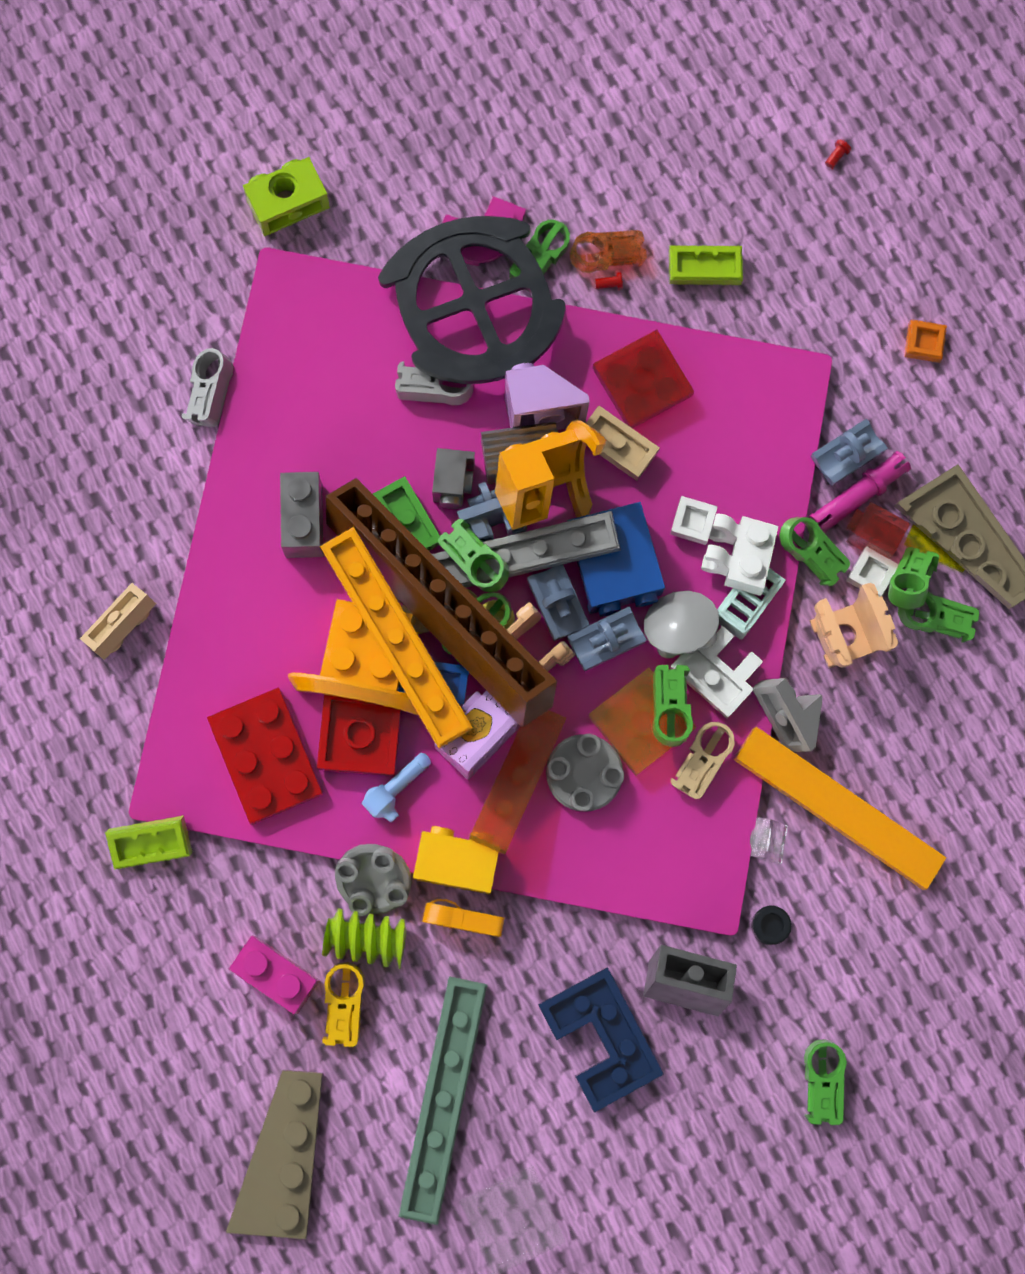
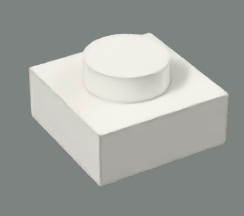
(693, 520)
(873, 569)

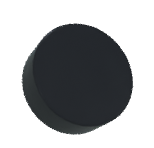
(771, 925)

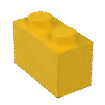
(454, 861)

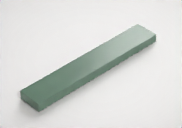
(443, 1101)

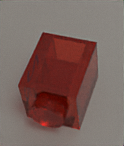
(876, 530)

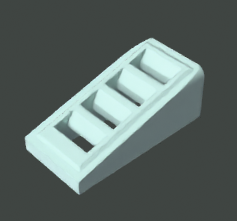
(736, 625)

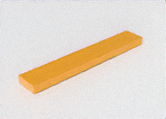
(396, 638)
(840, 808)

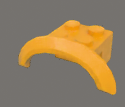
(533, 469)
(354, 664)

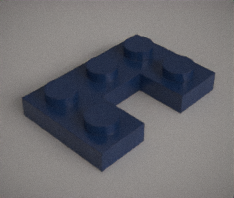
(630, 1057)

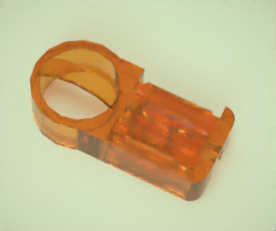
(615, 250)

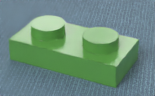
(407, 508)

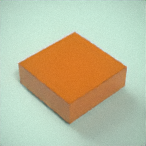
(925, 341)

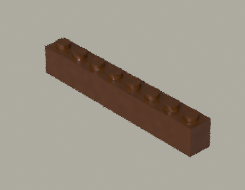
(444, 605)

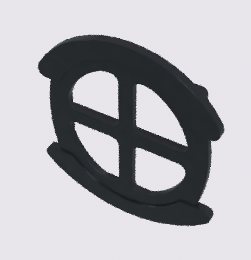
(448, 241)

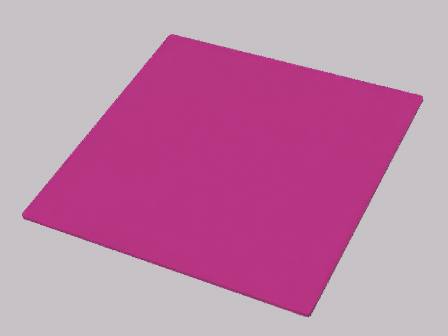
(322, 398)

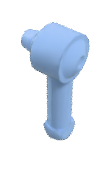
(381, 799)

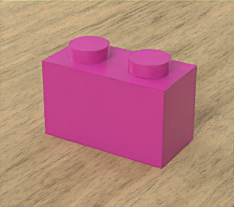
(274, 974)

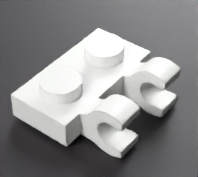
(750, 556)
(716, 680)

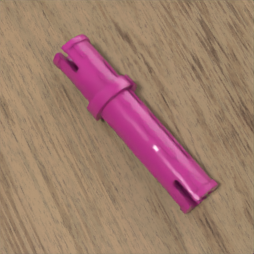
(872, 483)

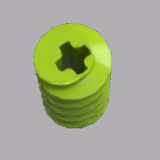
(364, 938)

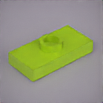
(705, 265)
(148, 842)

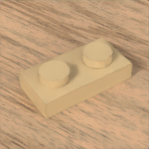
(623, 444)
(118, 621)

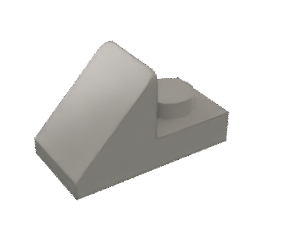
(791, 717)

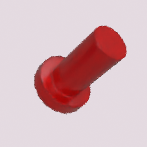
(841, 148)
(609, 282)

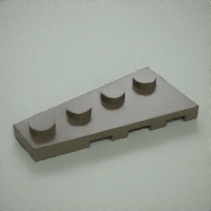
(967, 530)
(281, 1170)

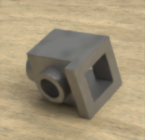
(451, 477)

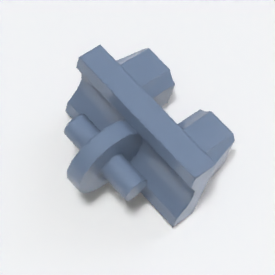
(848, 452)
(484, 513)
(558, 602)
(606, 639)

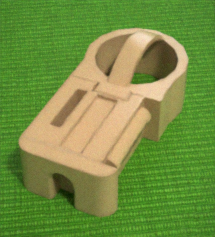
(700, 766)

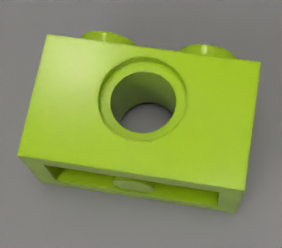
(278, 213)

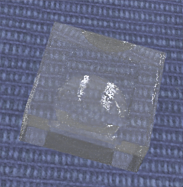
(768, 840)

